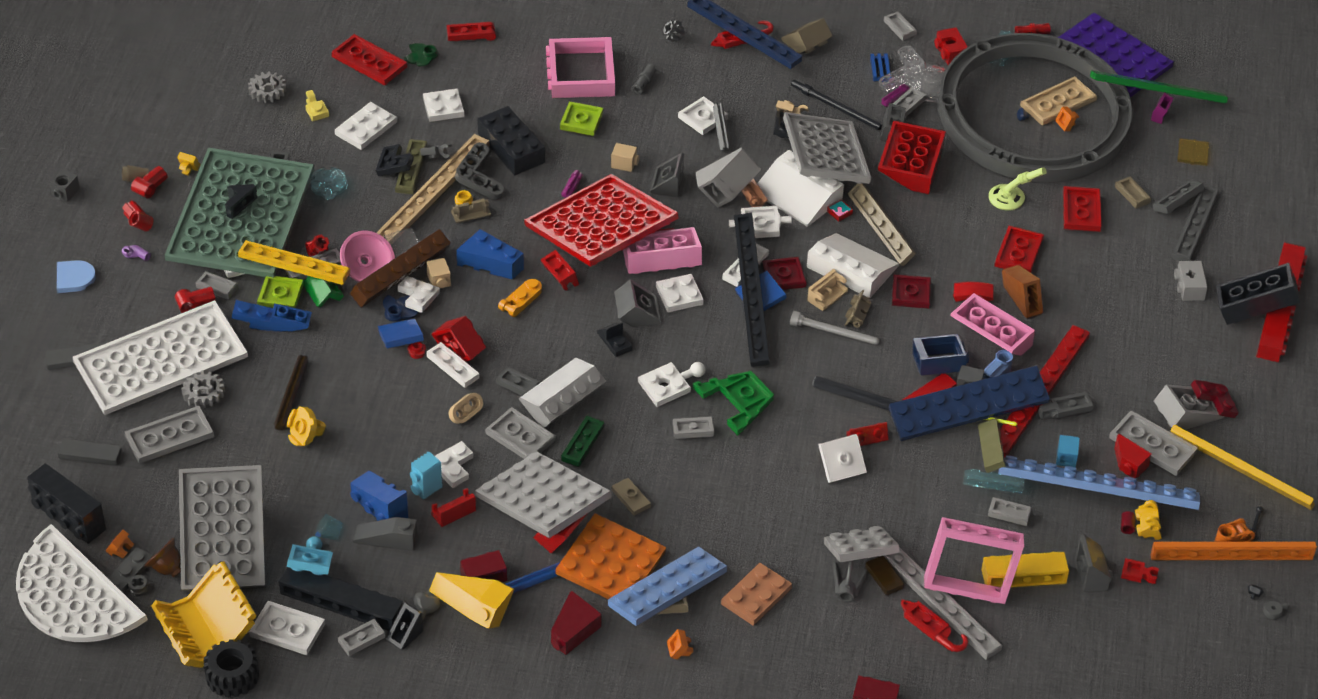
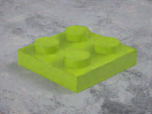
(581, 118)
(280, 291)

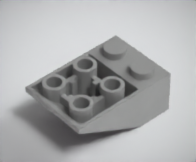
(727, 177)

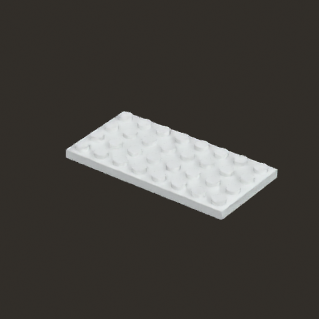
(159, 357)

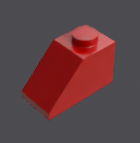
(1131, 457)

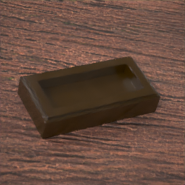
(884, 575)

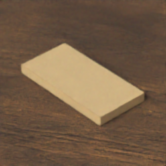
(1047, 104)

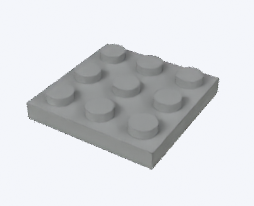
(861, 544)

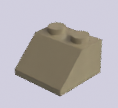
(808, 36)

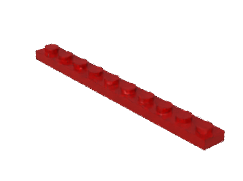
(1050, 374)

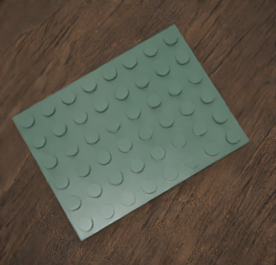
(211, 238)

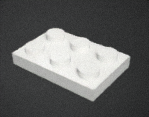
(365, 125)
(287, 627)

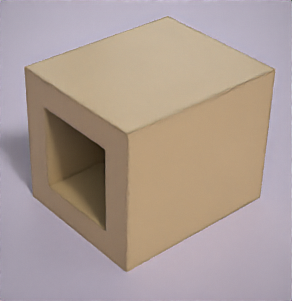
(624, 157)
(438, 273)

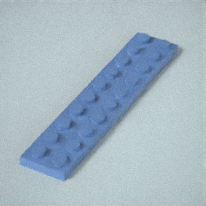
(1101, 483)

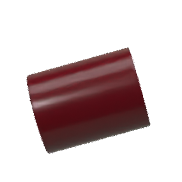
(1128, 522)

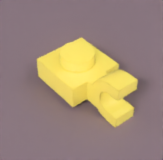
(315, 109)

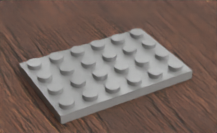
(826, 148)
(543, 494)
(222, 524)

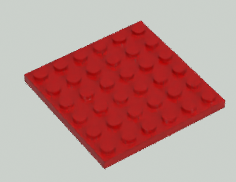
(601, 219)

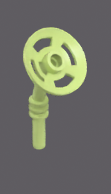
(1009, 191)

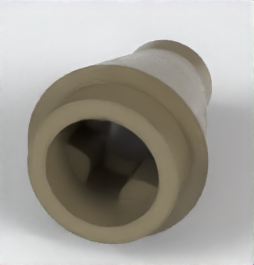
(130, 172)

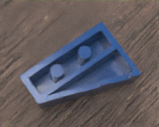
(490, 254)
(379, 498)

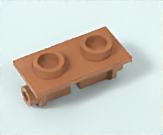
(754, 194)

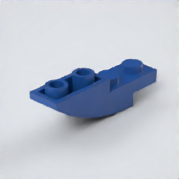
(278, 318)

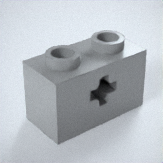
(1191, 280)

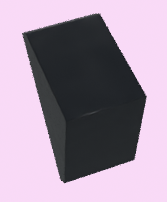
(406, 626)

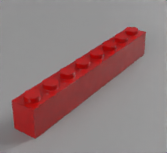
(1277, 322)

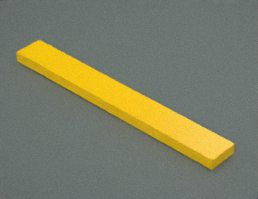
(1245, 468)

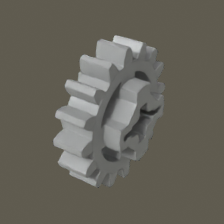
(267, 87)
(203, 389)

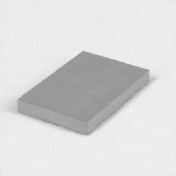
(520, 433)

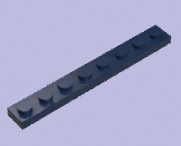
(746, 32)

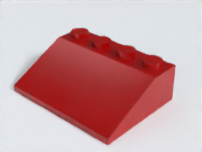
(912, 155)

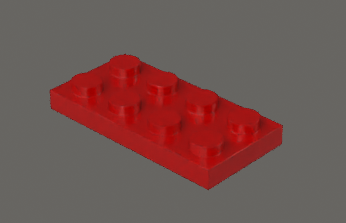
(369, 59)

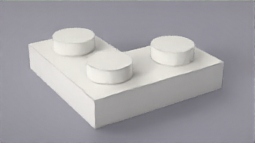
(420, 293)
(451, 462)

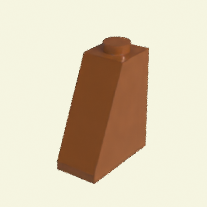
(1024, 290)

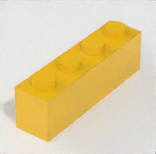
(1032, 569)

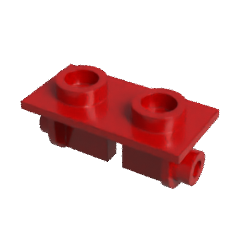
(871, 433)

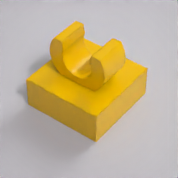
(187, 163)

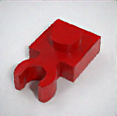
(1136, 571)

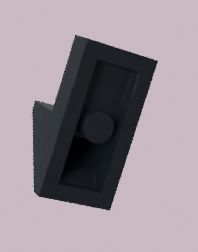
(240, 198)
(615, 339)

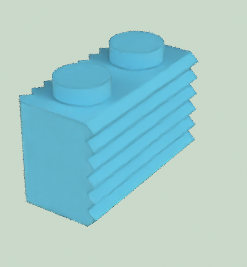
(426, 475)

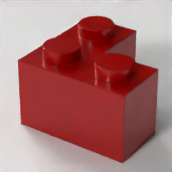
(461, 337)

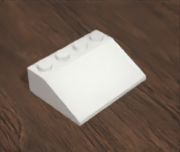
(796, 194)
(857, 264)

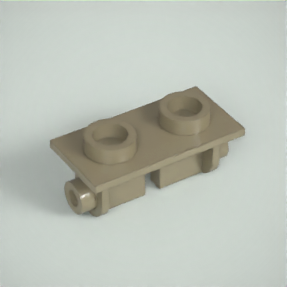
(464, 212)
(854, 314)

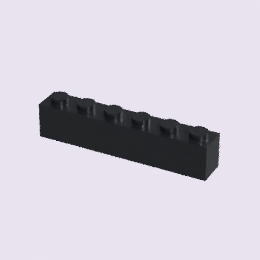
(340, 597)

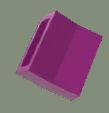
(1161, 108)

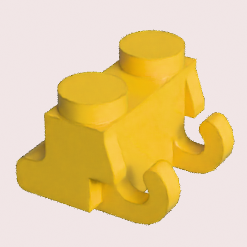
(1149, 520)

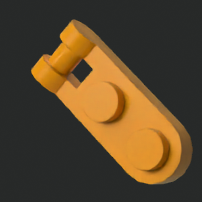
(521, 297)

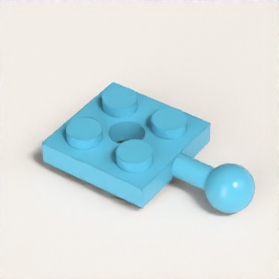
(310, 557)

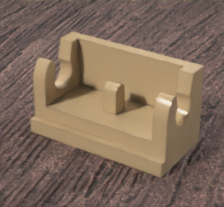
(827, 290)

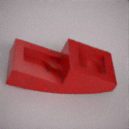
(964, 290)

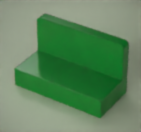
(321, 290)

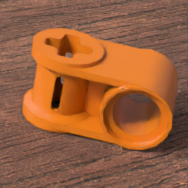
(1234, 532)

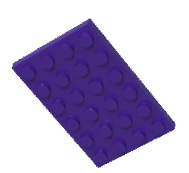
(1118, 49)

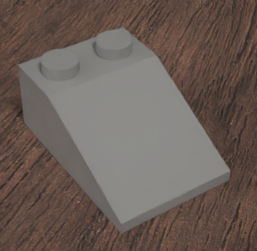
(1183, 408)

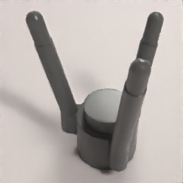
(846, 590)

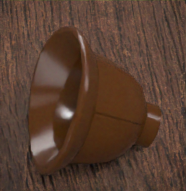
(167, 560)

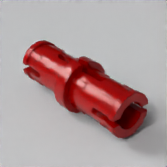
(1034, 28)

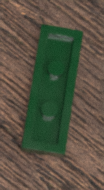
(582, 441)

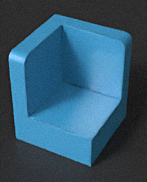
(1067, 451)

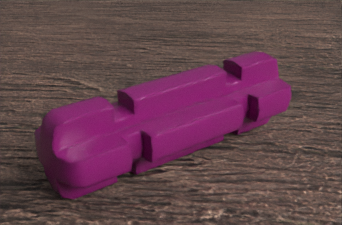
(894, 95)
(572, 184)

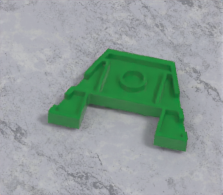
(744, 392)

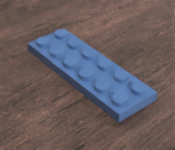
(667, 586)

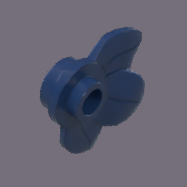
(396, 309)

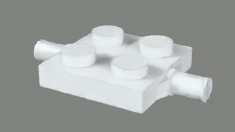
(766, 221)

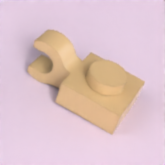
(788, 106)

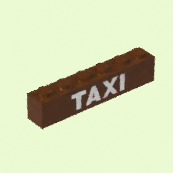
(399, 268)

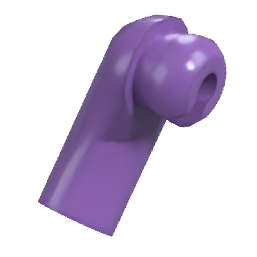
(136, 251)

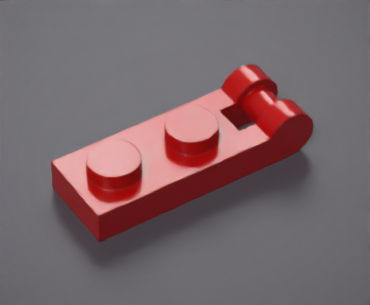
(471, 31)

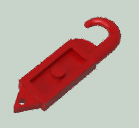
(728, 40)
(931, 625)

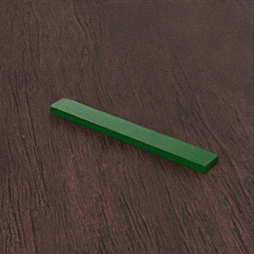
(1158, 86)

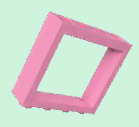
(587, 88)
(976, 534)

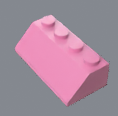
(664, 251)
(995, 324)

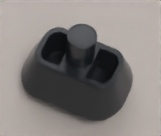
(1255, 591)

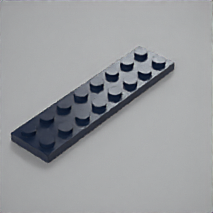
(968, 403)

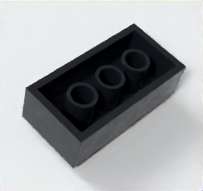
(511, 140)
(1258, 293)
(66, 503)

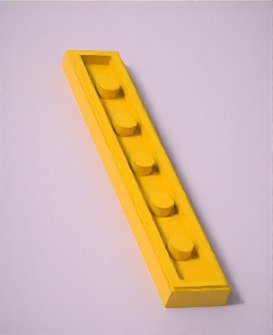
(294, 262)

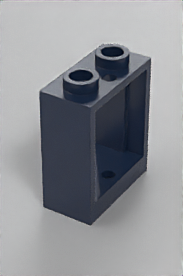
(939, 345)

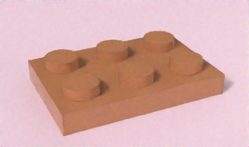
(756, 594)

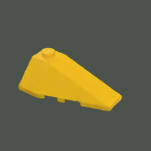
(474, 597)

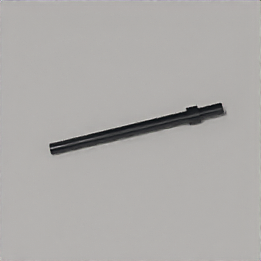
(808, 90)

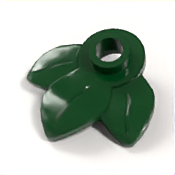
(421, 54)

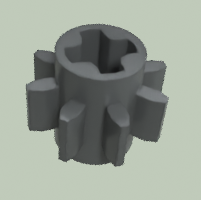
(674, 30)

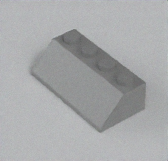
(562, 391)

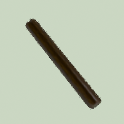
(291, 392)

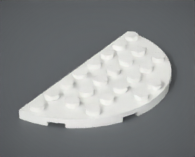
(70, 595)

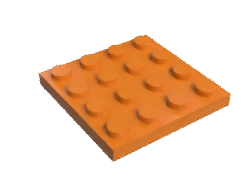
(609, 557)

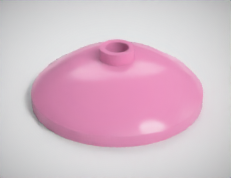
(368, 247)

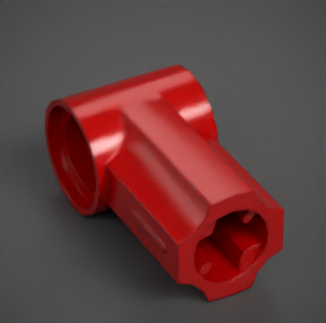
(147, 185)
(137, 216)
(317, 245)
(189, 300)

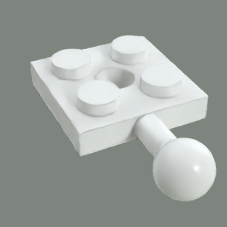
(669, 374)

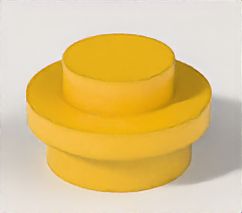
(463, 197)

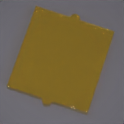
(1193, 152)

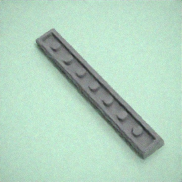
(944, 605)

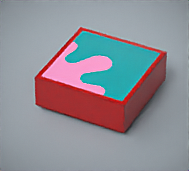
(839, 210)

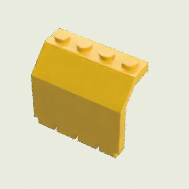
(207, 616)

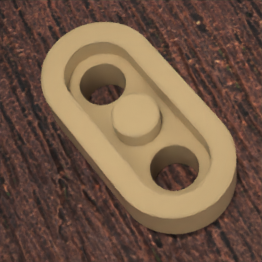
(464, 409)

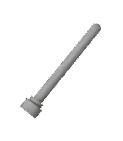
(799, 320)

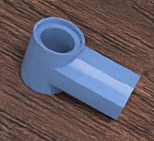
(1000, 365)

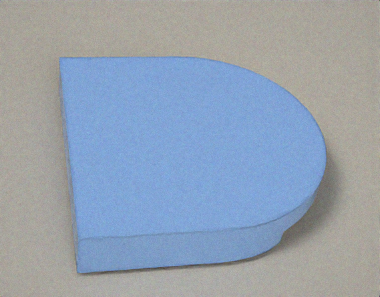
(74, 276)

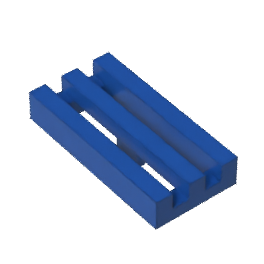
(879, 58)

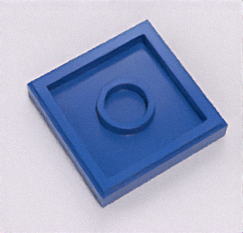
(771, 291)
(400, 333)

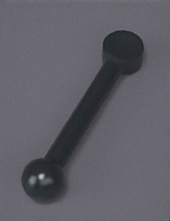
(1259, 510)

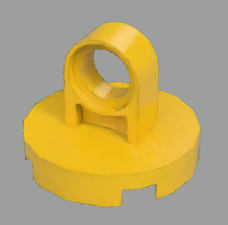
(304, 426)

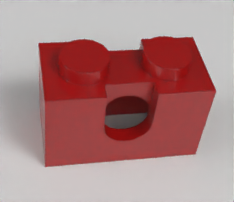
(949, 43)

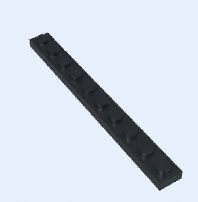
(751, 290)

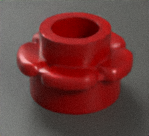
(416, 350)

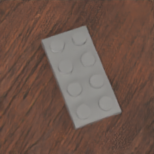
(169, 434)
(1166, 448)

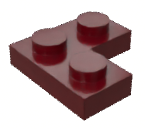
(1218, 394)

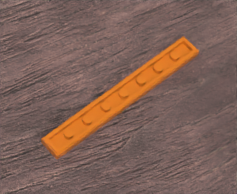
(1233, 550)

